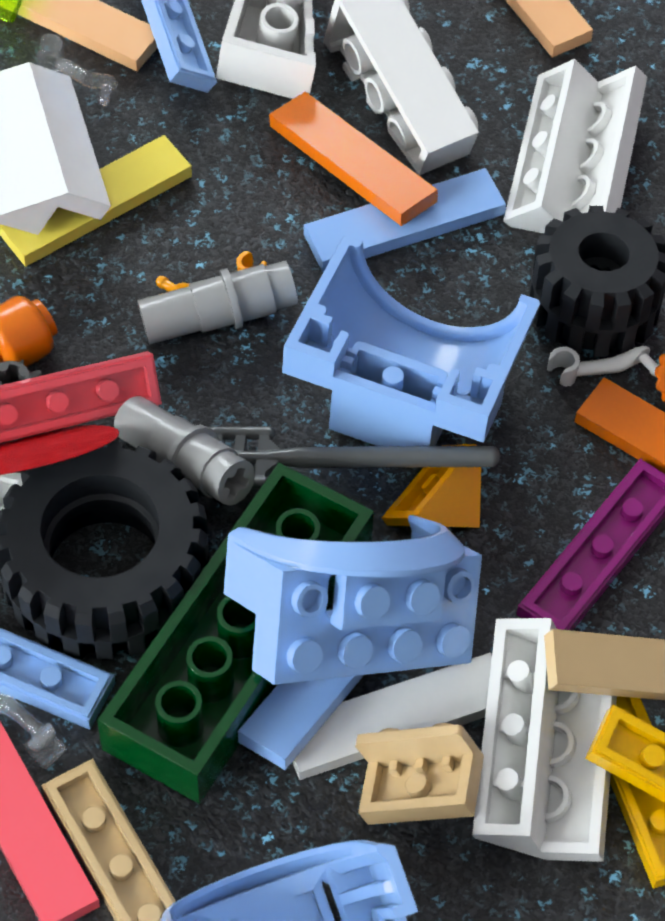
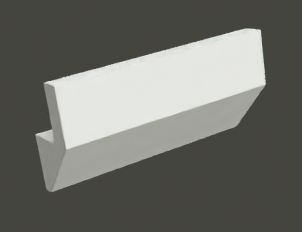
(575, 145)
(44, 150)
(534, 775)

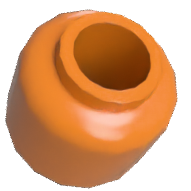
(25, 330)

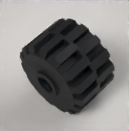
(598, 280)

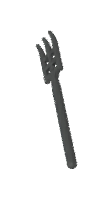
(269, 454)

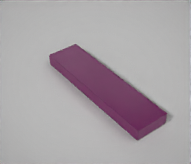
(599, 550)

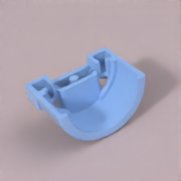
(394, 370)

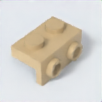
(419, 774)

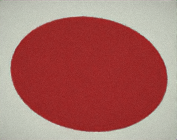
(53, 446)

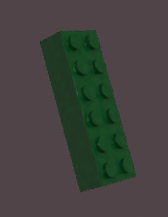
(196, 679)

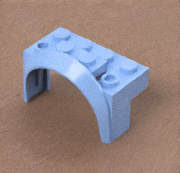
(392, 602)
(361, 875)

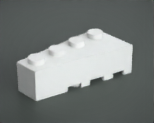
(269, 46)
(402, 80)

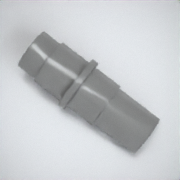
(218, 302)
(195, 449)

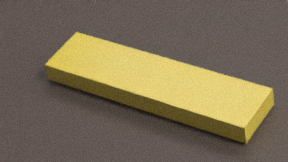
(127, 183)

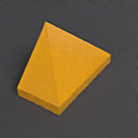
(440, 495)

